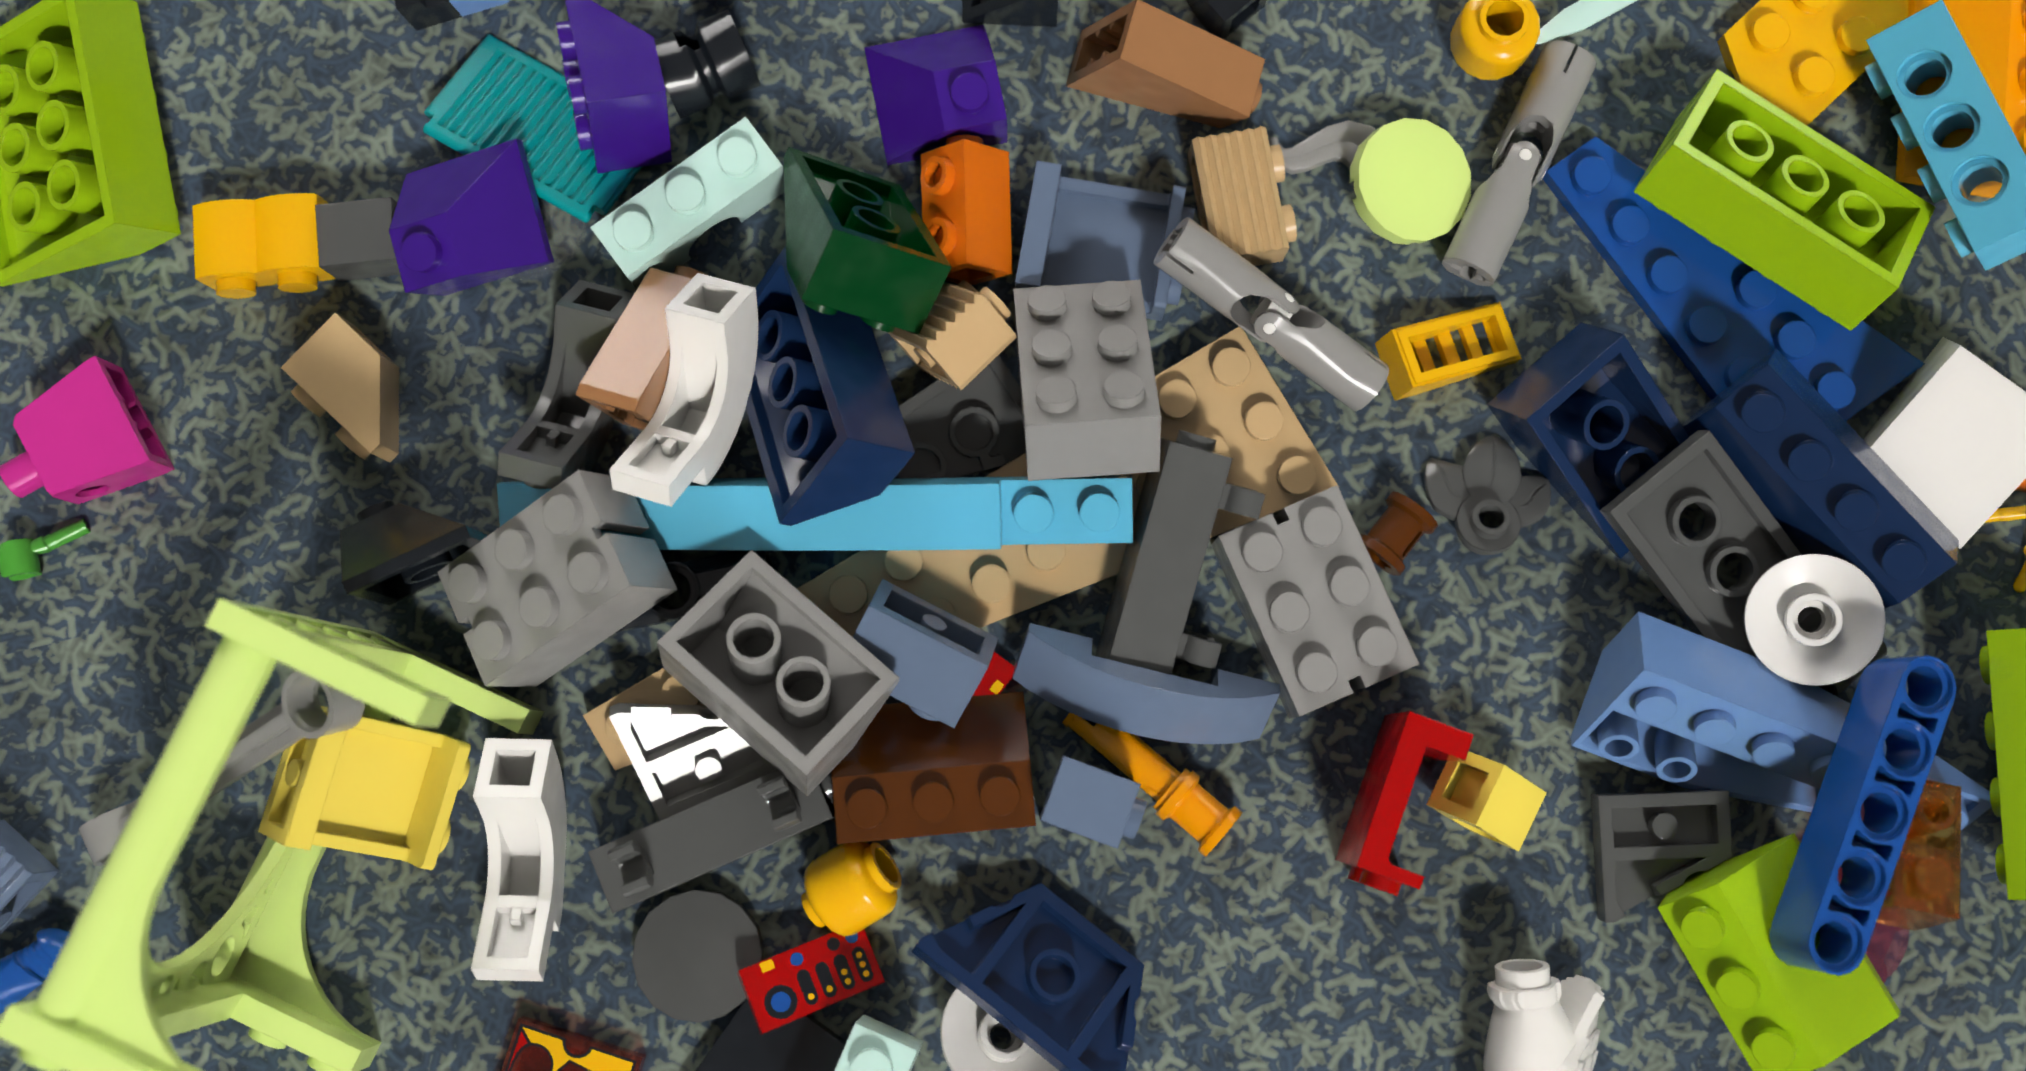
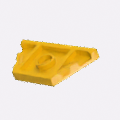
(1806, 49)

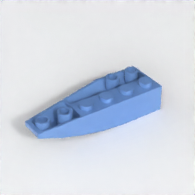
(1720, 720)

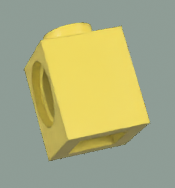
(1487, 799)

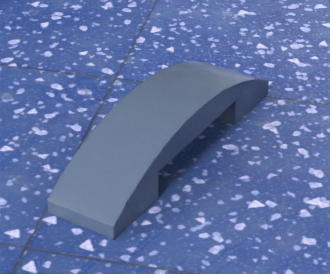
(1139, 699)

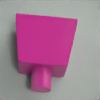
(85, 438)

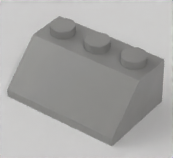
(777, 671)

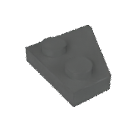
(1654, 842)

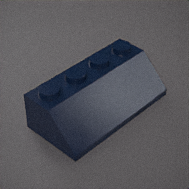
(820, 405)
(1826, 480)

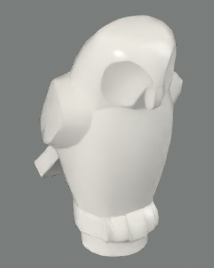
(1541, 1020)

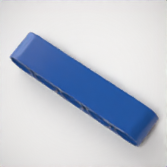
(1838, 835)

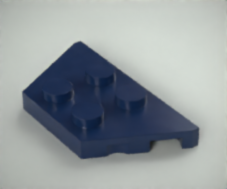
(1044, 978)

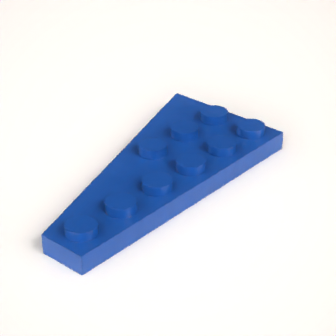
(1708, 302)

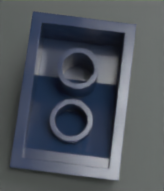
(1589, 421)

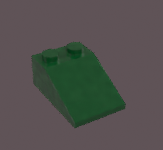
(858, 245)

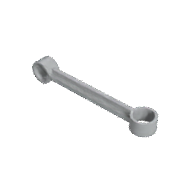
(278, 729)

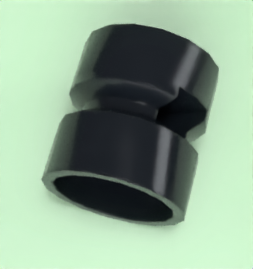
(705, 64)

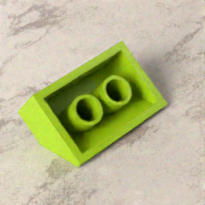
(1773, 1010)

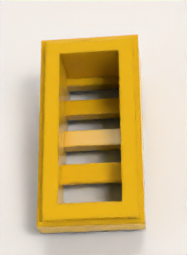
(1411, 362)

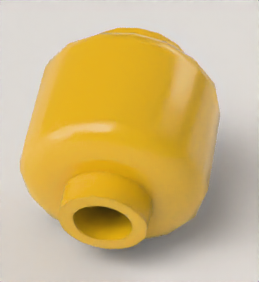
(1494, 37)
(851, 887)

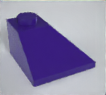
(935, 91)
(469, 222)

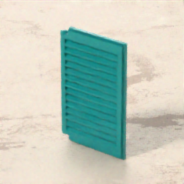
(512, 96)

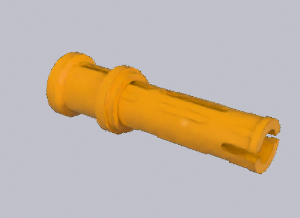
(1175, 793)

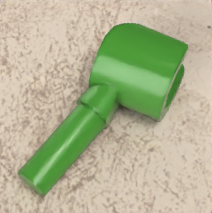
(21, 556)

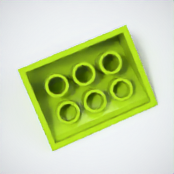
(79, 141)

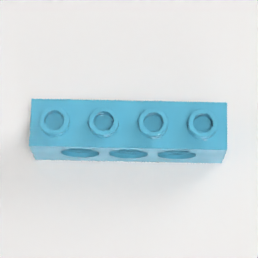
(1933, 47)

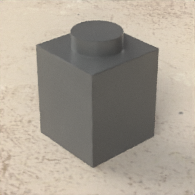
(356, 238)

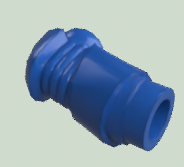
(30, 966)

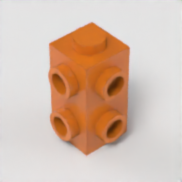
(969, 207)

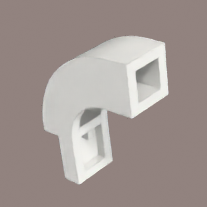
(705, 392)
(526, 830)

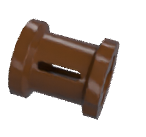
(1397, 532)

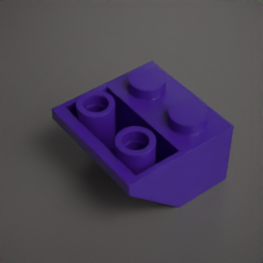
(614, 88)

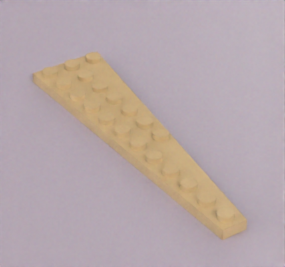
(1211, 393)

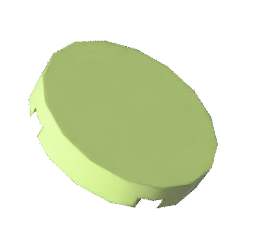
(1410, 181)

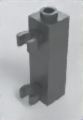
(1167, 555)
(708, 837)

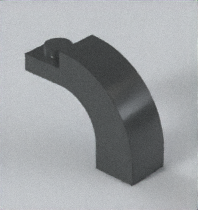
(564, 429)

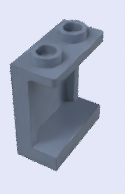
(1099, 234)

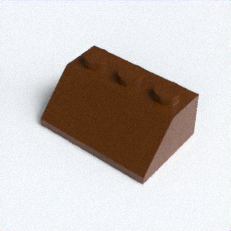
(934, 778)

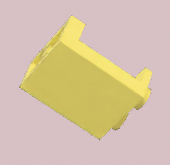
(369, 791)

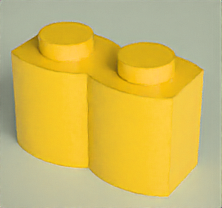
(258, 244)

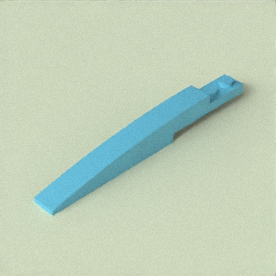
(906, 516)

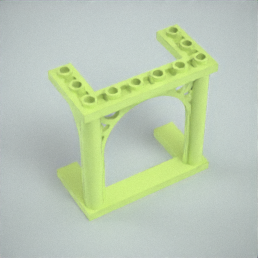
(105, 994)

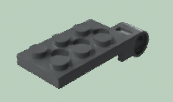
(1734, 523)

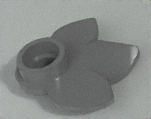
(1487, 485)

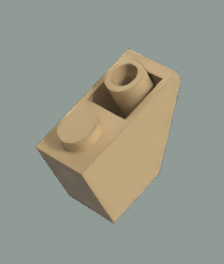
(354, 383)

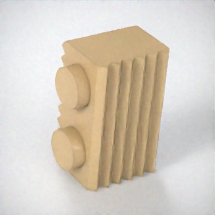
(1239, 193)
(959, 334)

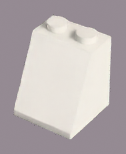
(1956, 438)

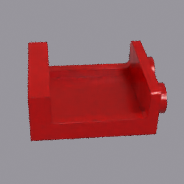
(1385, 793)

